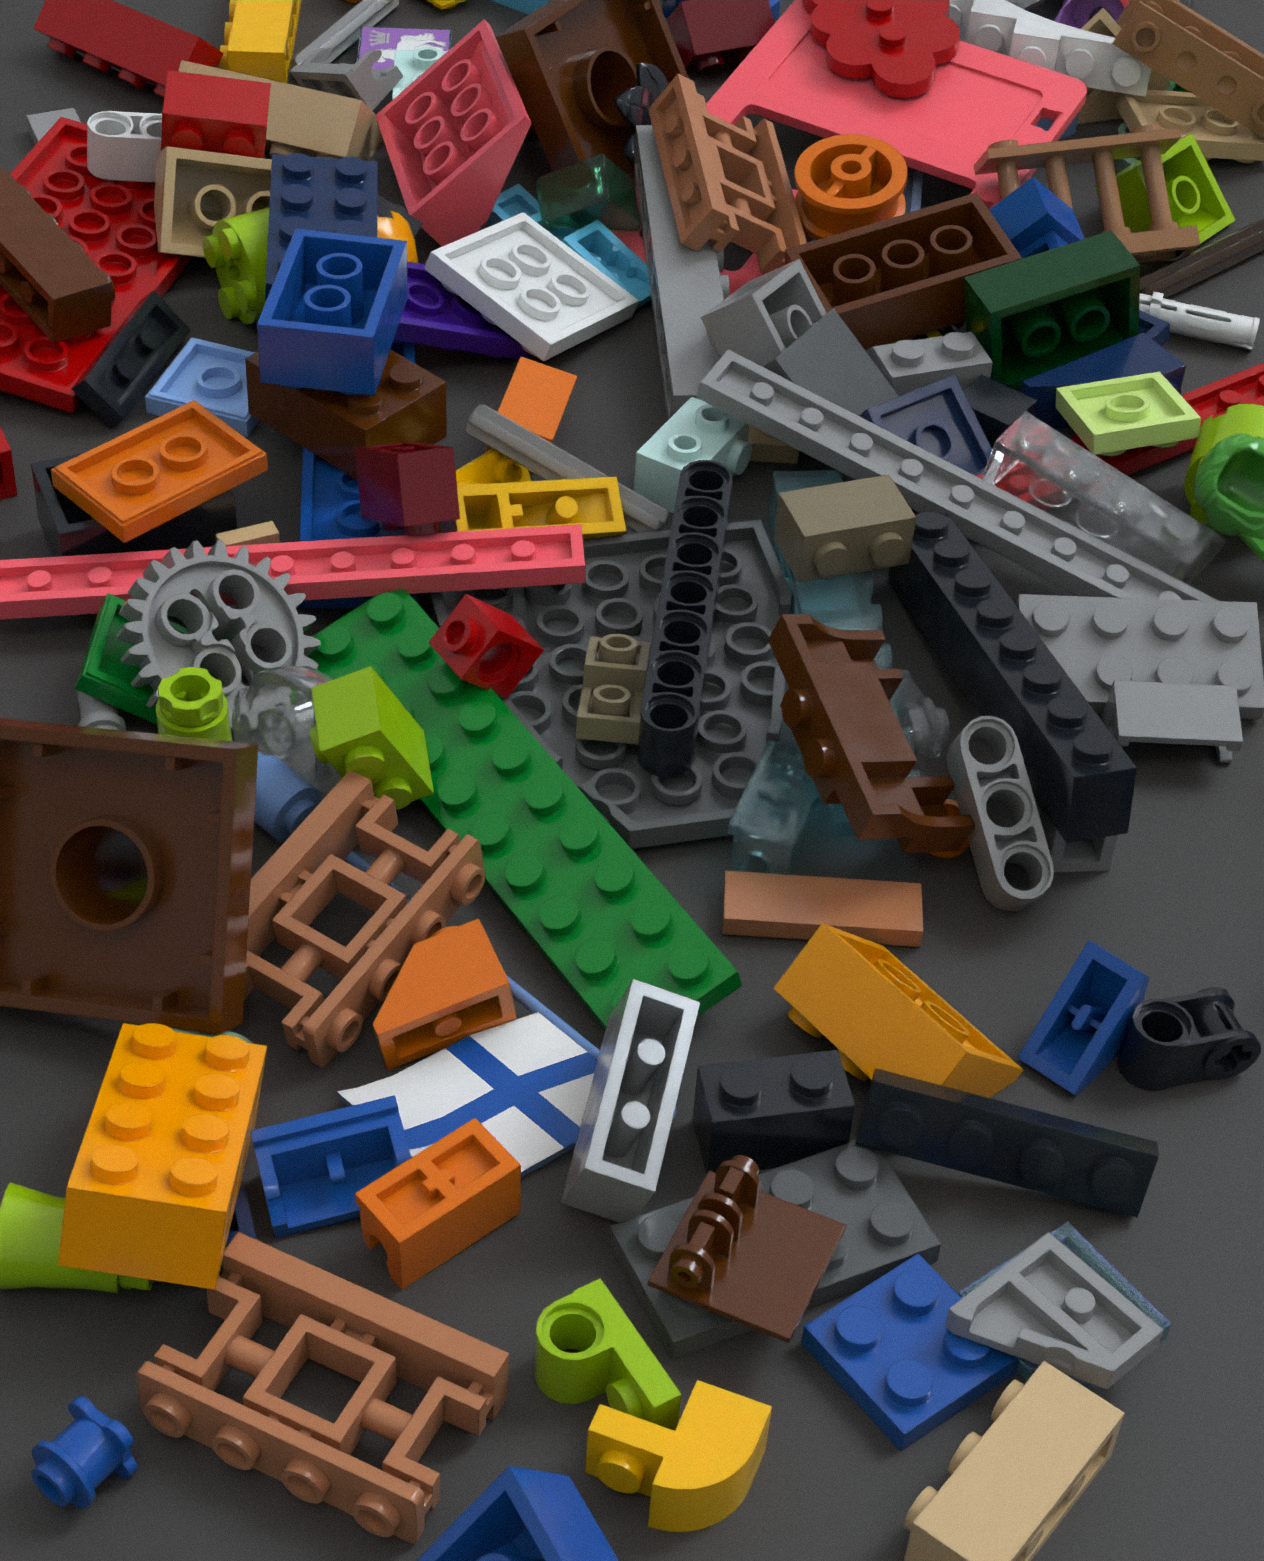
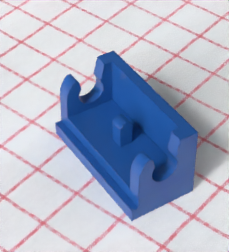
(322, 1160)

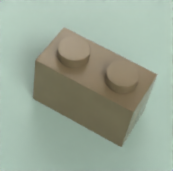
(844, 528)

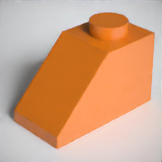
(443, 994)

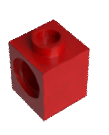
(486, 646)

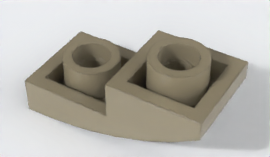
(612, 689)

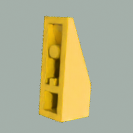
(510, 505)

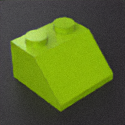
(1190, 189)

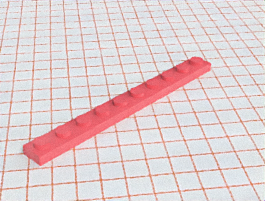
(317, 568)

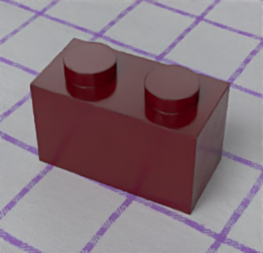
(718, 31)
(407, 486)

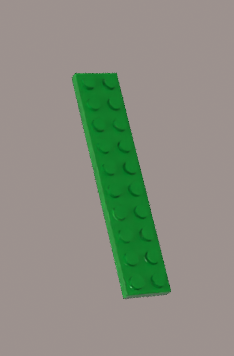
(540, 838)

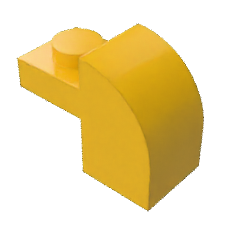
(690, 1472)

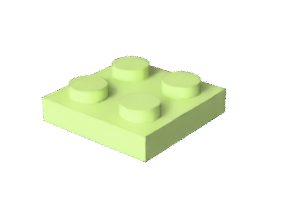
(1127, 413)

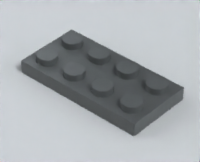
(843, 1184)

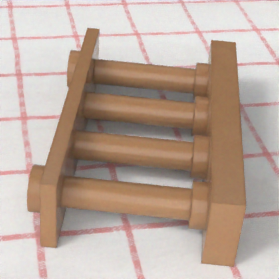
(1196, 57)
(1162, 241)

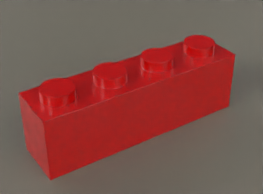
(122, 39)

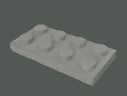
(1151, 642)

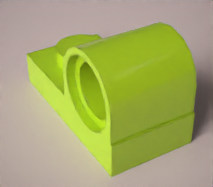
(610, 1358)

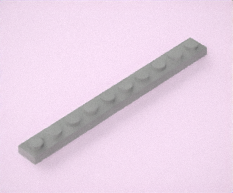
(934, 485)

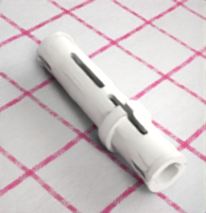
(1202, 321)

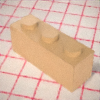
(1018, 1476)

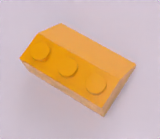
(887, 1017)

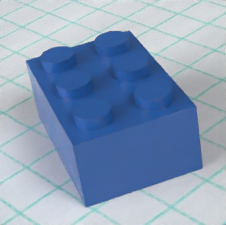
(333, 312)

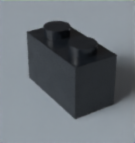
(772, 1109)

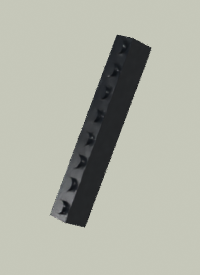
(1012, 675)

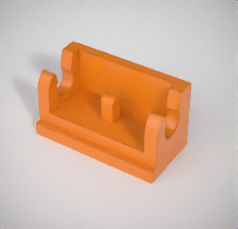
(537, 397)
(440, 1201)

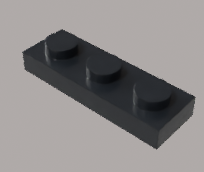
(131, 359)

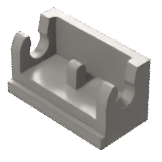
(348, 80)
(1175, 715)

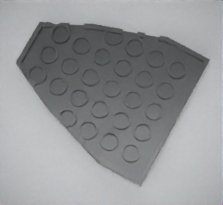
(623, 598)

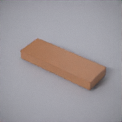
(799, 905)

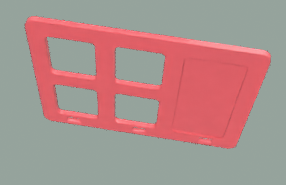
(943, 132)

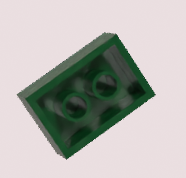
(1054, 307)

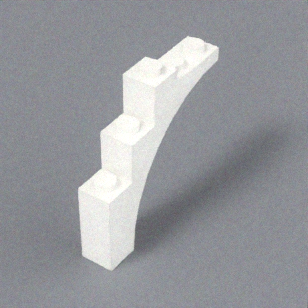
(1049, 44)

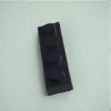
(1007, 1143)

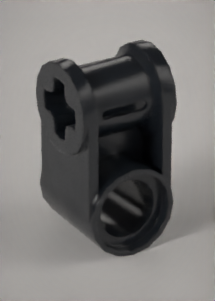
(1181, 1040)

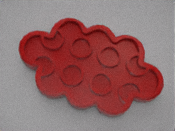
(885, 40)

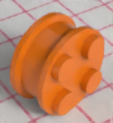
(848, 184)

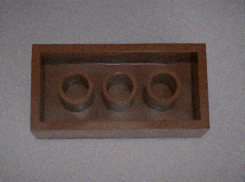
(905, 270)

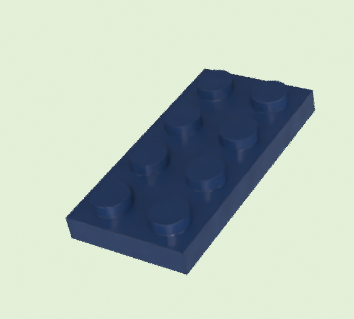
(318, 197)

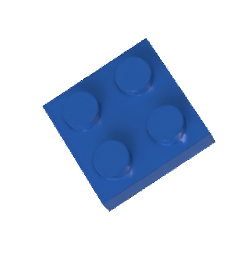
(900, 1358)

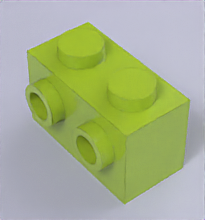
(371, 733)

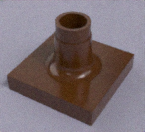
(572, 65)
(125, 874)

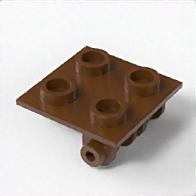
(747, 1252)

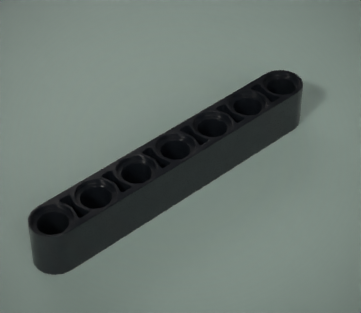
(685, 620)

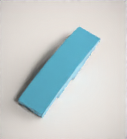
(591, 242)

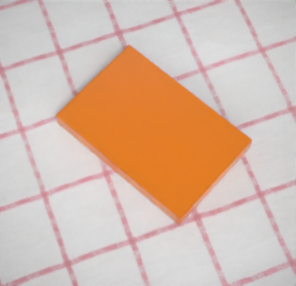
(159, 470)

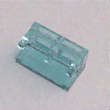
(775, 811)

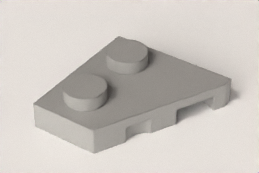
(1059, 1313)

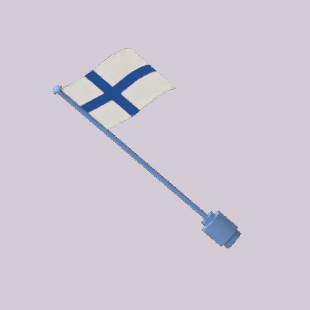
(516, 1079)

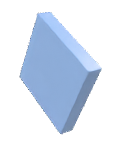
(212, 377)

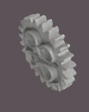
(263, 619)

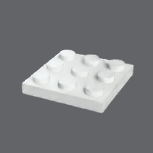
(531, 285)

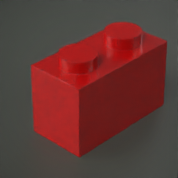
(215, 114)

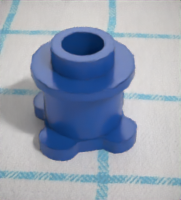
(82, 1456)

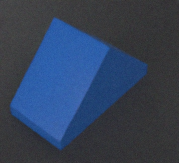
(1034, 212)
(1086, 1019)

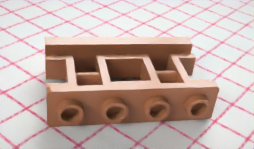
(724, 178)
(308, 875)
(346, 1332)

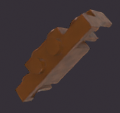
(854, 739)

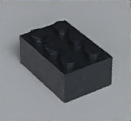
(75, 532)

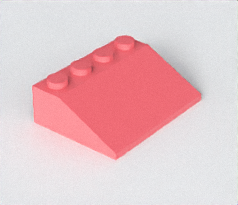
(456, 136)

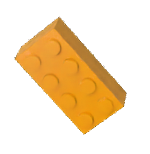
(163, 1157)

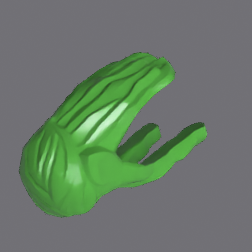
(1232, 489)

